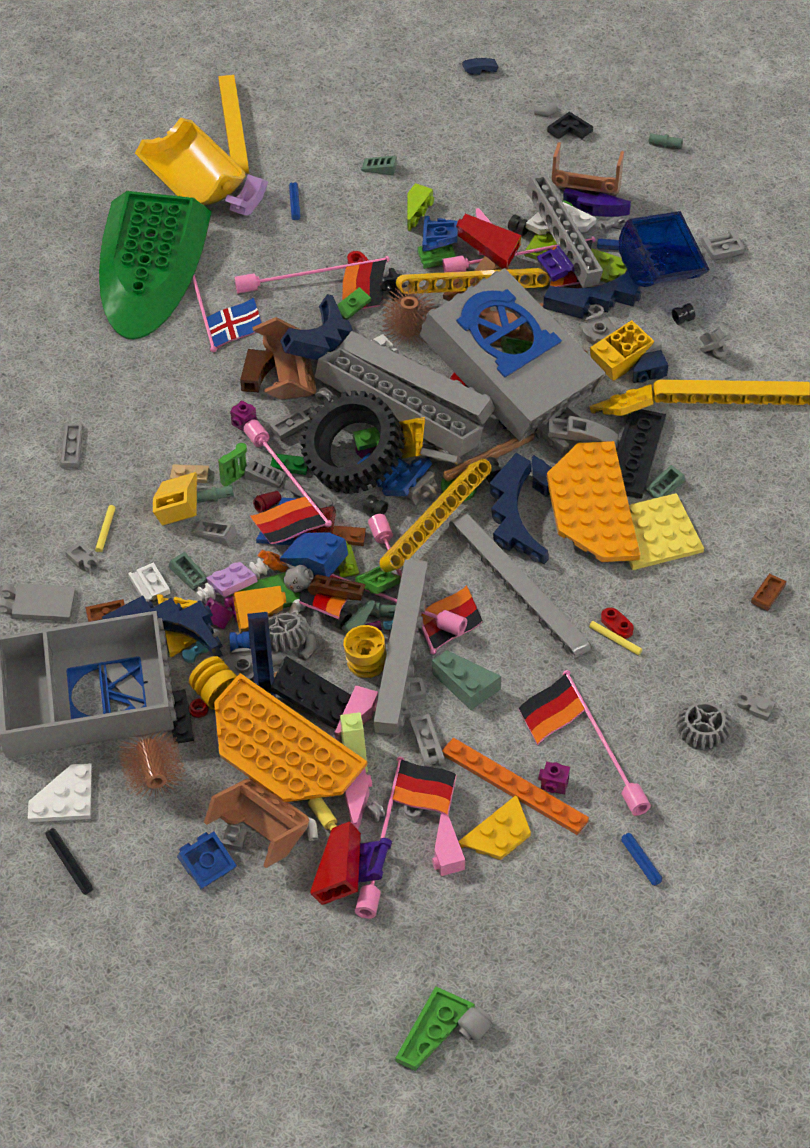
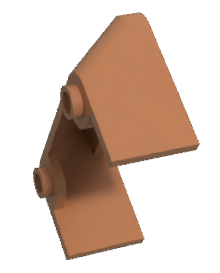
(586, 183)
(293, 371)
(264, 813)

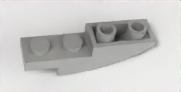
(580, 430)

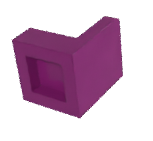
(220, 613)

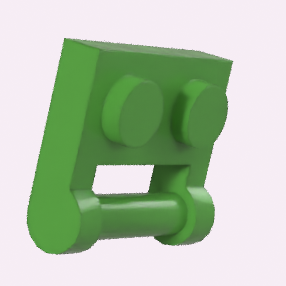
(229, 467)

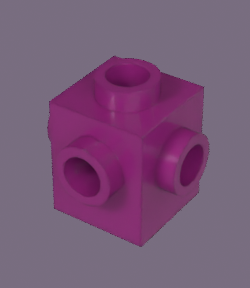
(242, 414)
(554, 777)

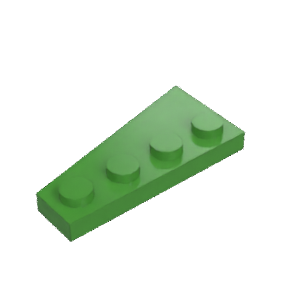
(432, 1027)

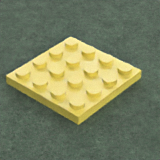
(663, 531)

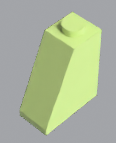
(353, 734)

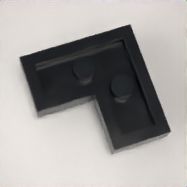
(570, 123)

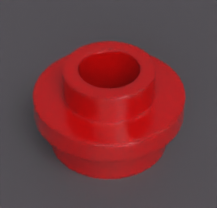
(198, 703)

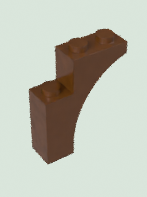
(255, 368)

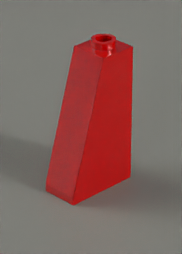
(489, 239)
(339, 865)

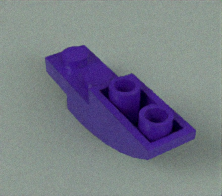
(600, 205)

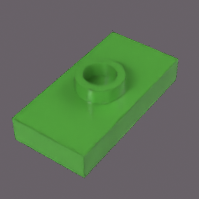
(353, 303)

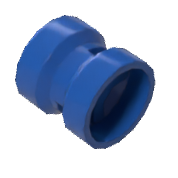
(239, 641)

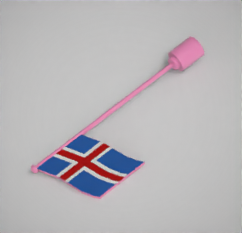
(230, 322)

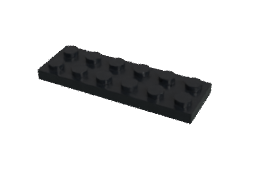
(638, 449)

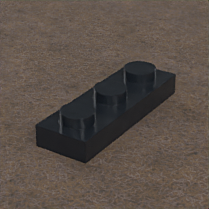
(182, 726)

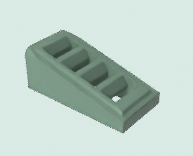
(385, 165)
(670, 471)
(183, 558)
(359, 617)

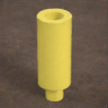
(323, 813)

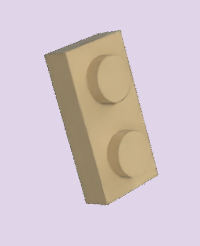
(180, 470)

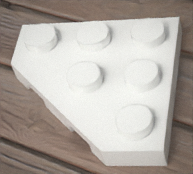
(581, 219)
(64, 797)

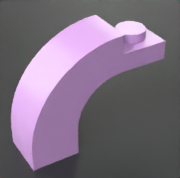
(249, 197)

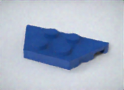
(439, 233)

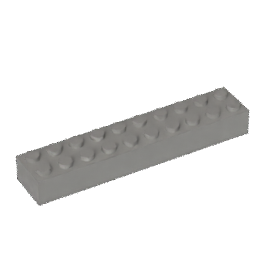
(442, 425)

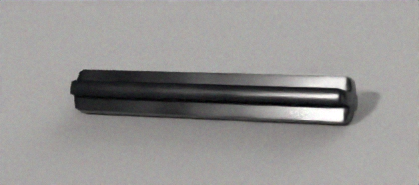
(69, 861)

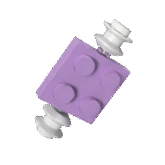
(231, 580)

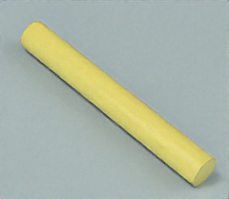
(105, 528)
(616, 638)

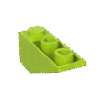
(418, 201)

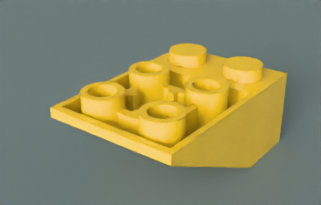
(621, 350)
(176, 499)

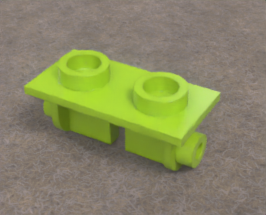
(348, 566)

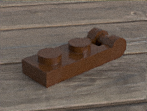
(336, 587)

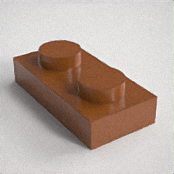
(353, 535)
(97, 611)

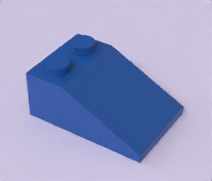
(317, 552)

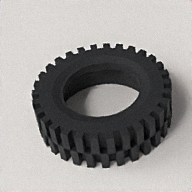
(335, 417)

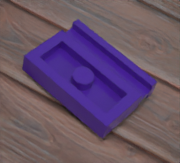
(555, 263)

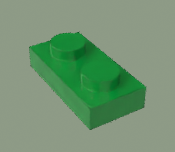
(294, 464)

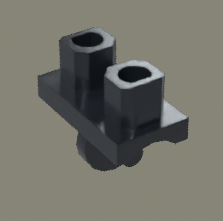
(389, 284)

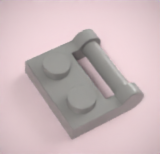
(723, 245)

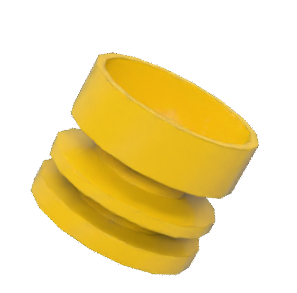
(365, 651)
(211, 679)

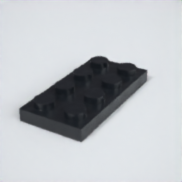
(310, 692)

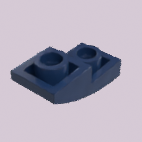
(476, 65)

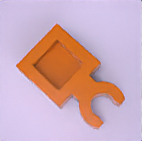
(273, 561)

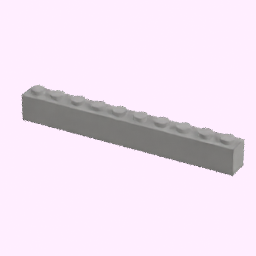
(424, 379)
(401, 647)

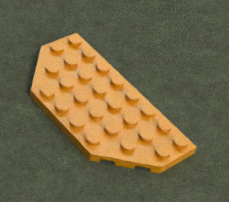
(593, 502)
(281, 746)

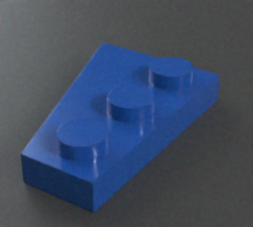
(407, 478)

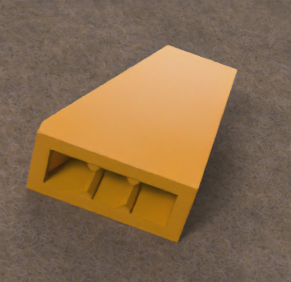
(255, 601)

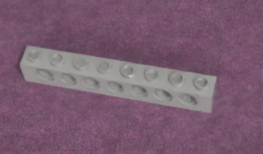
(564, 230)

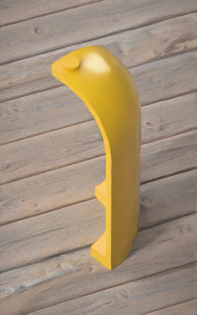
(191, 163)

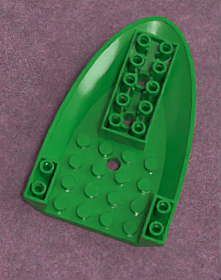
(148, 275)

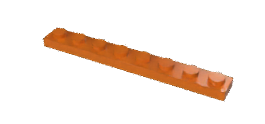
(515, 785)

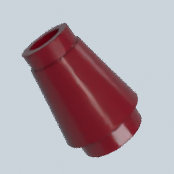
(266, 501)

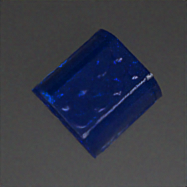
(660, 249)

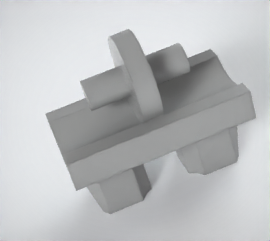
(715, 341)
(424, 488)

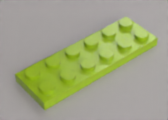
(610, 264)

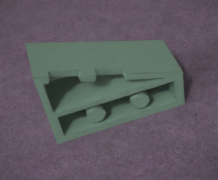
(465, 679)

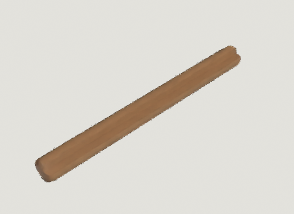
(495, 452)

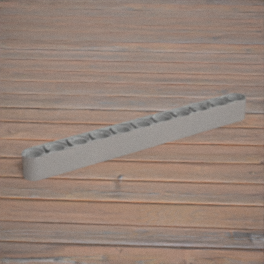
(520, 586)

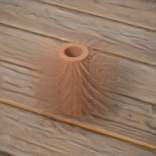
(407, 317)
(151, 763)

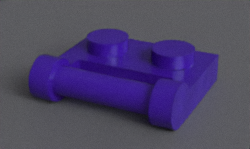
(372, 859)

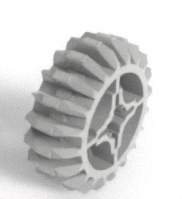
(287, 631)
(702, 729)

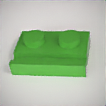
(434, 257)
(378, 580)

